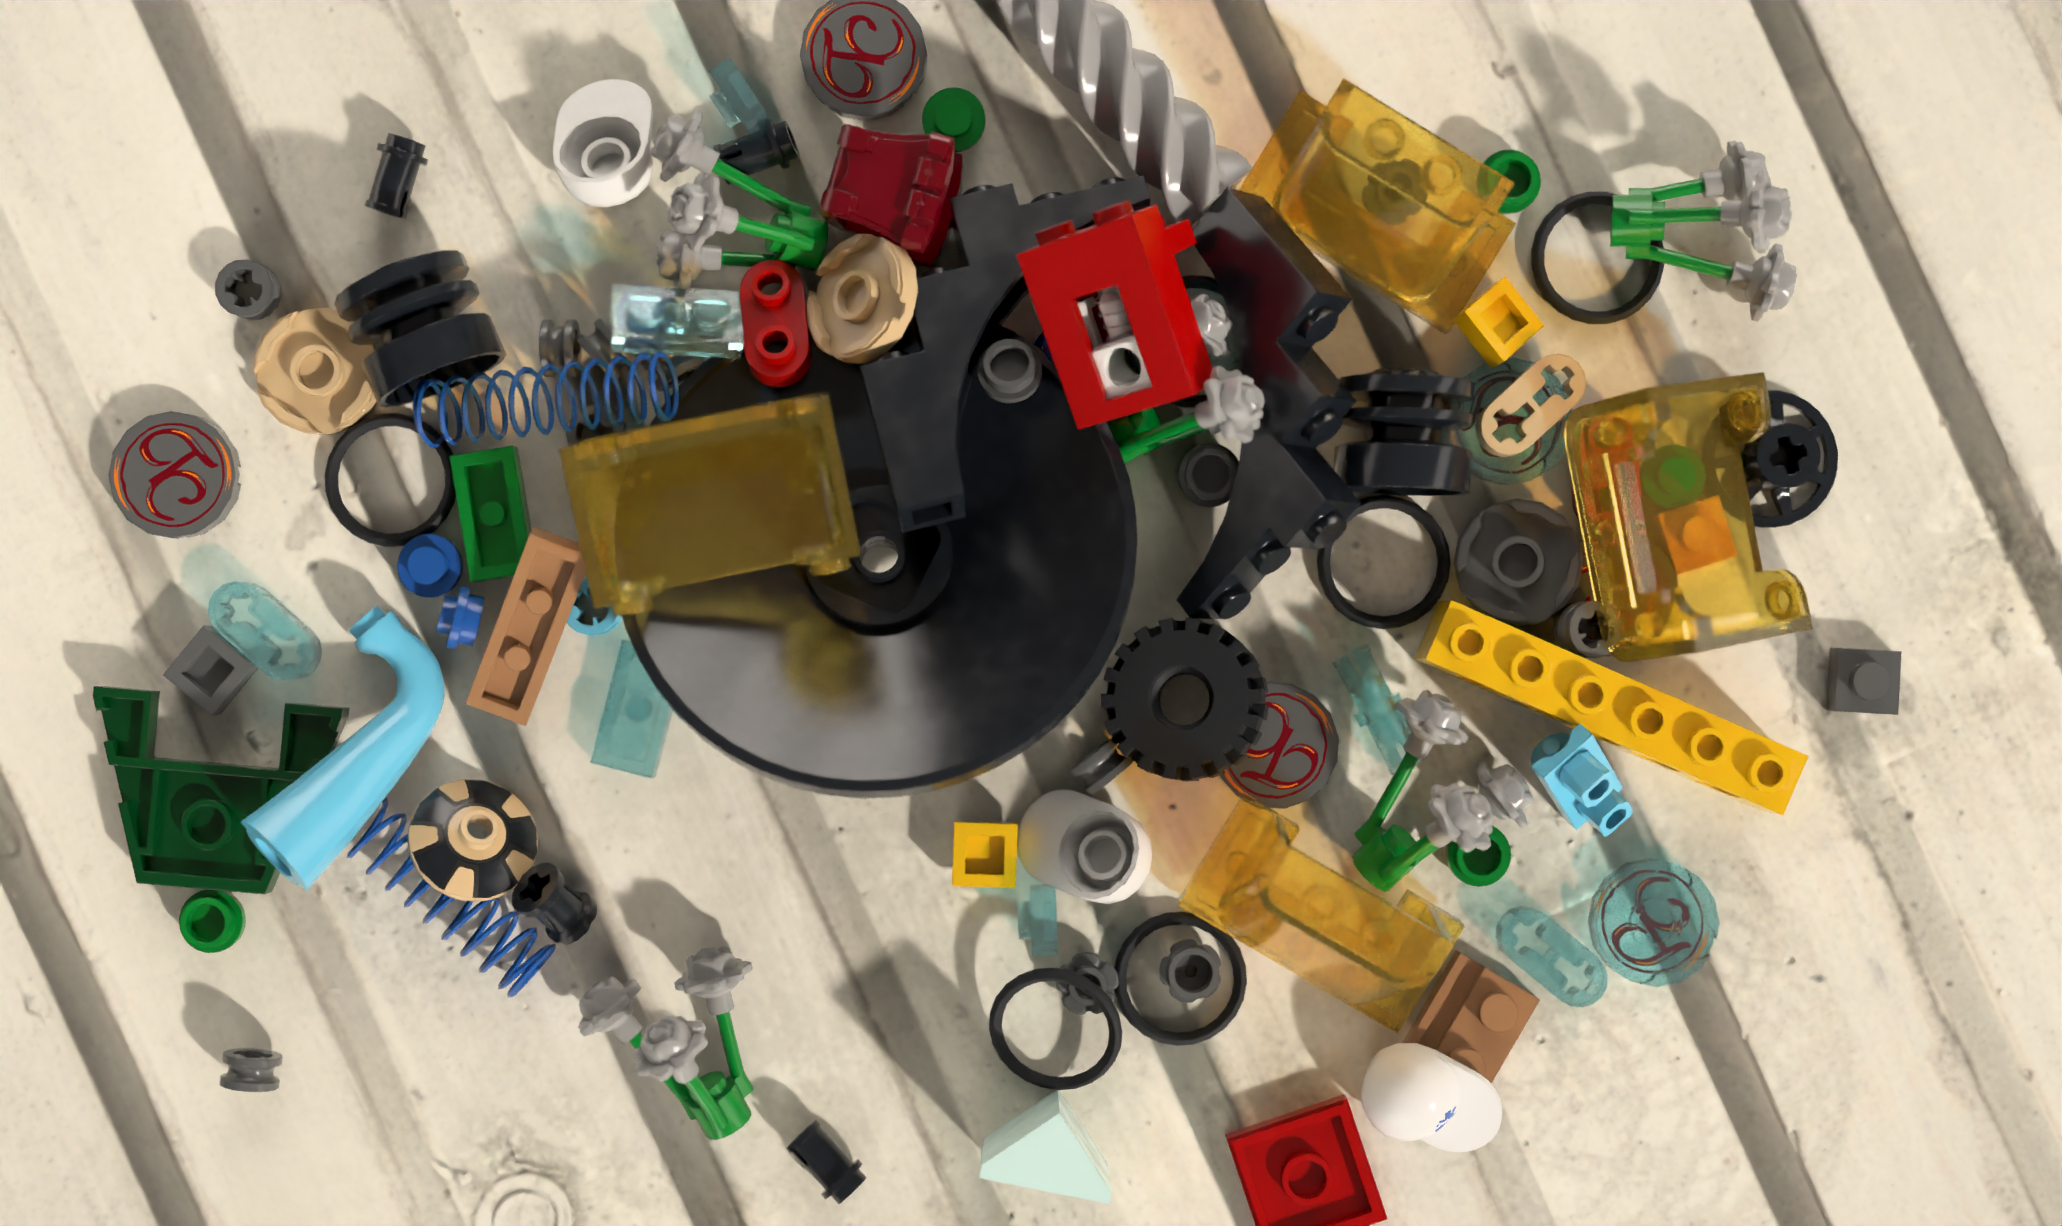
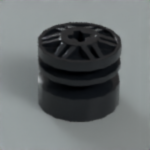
(415, 315)
(1405, 434)

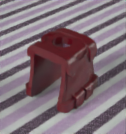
(895, 189)

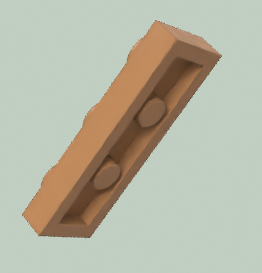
(528, 627)

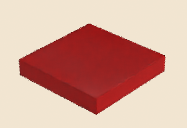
(1307, 1169)

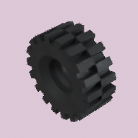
(1233, 709)

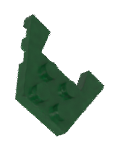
(188, 813)

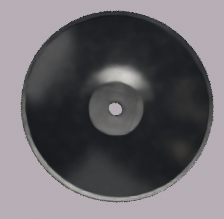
(949, 653)

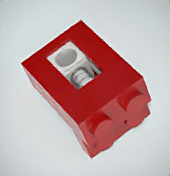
(1147, 317)

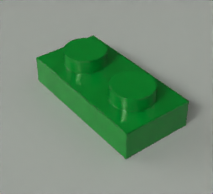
(491, 511)

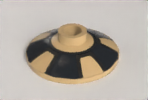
(463, 864)

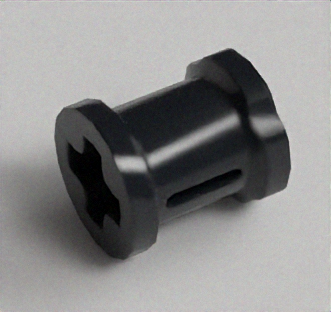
(556, 905)

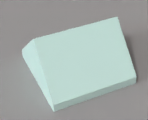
(1047, 1152)

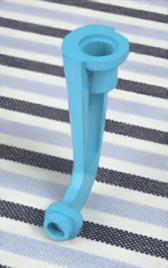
(331, 802)

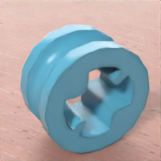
(577, 613)

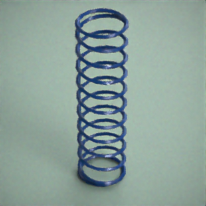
(633, 372)
(530, 966)

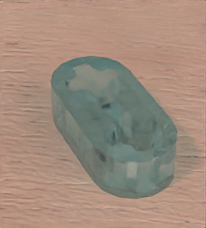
(255, 641)
(1560, 945)

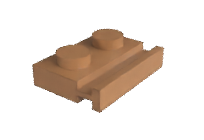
(1473, 1016)

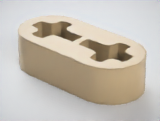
(1540, 416)

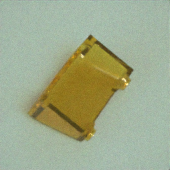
(710, 499)
(1674, 520)

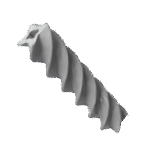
(1131, 100)

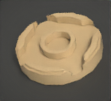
(862, 299)
(313, 373)

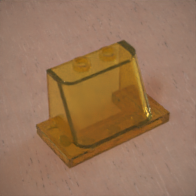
(1385, 201)
(1318, 919)

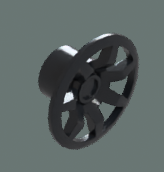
(1788, 458)

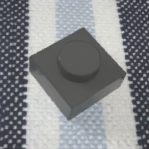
(210, 670)
(1864, 681)

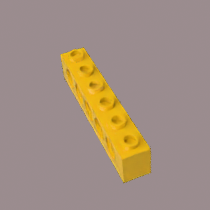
(1611, 707)

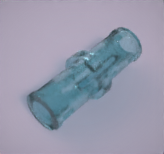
(1375, 704)

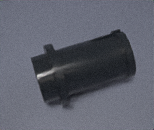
(760, 149)
(396, 175)
(827, 1163)

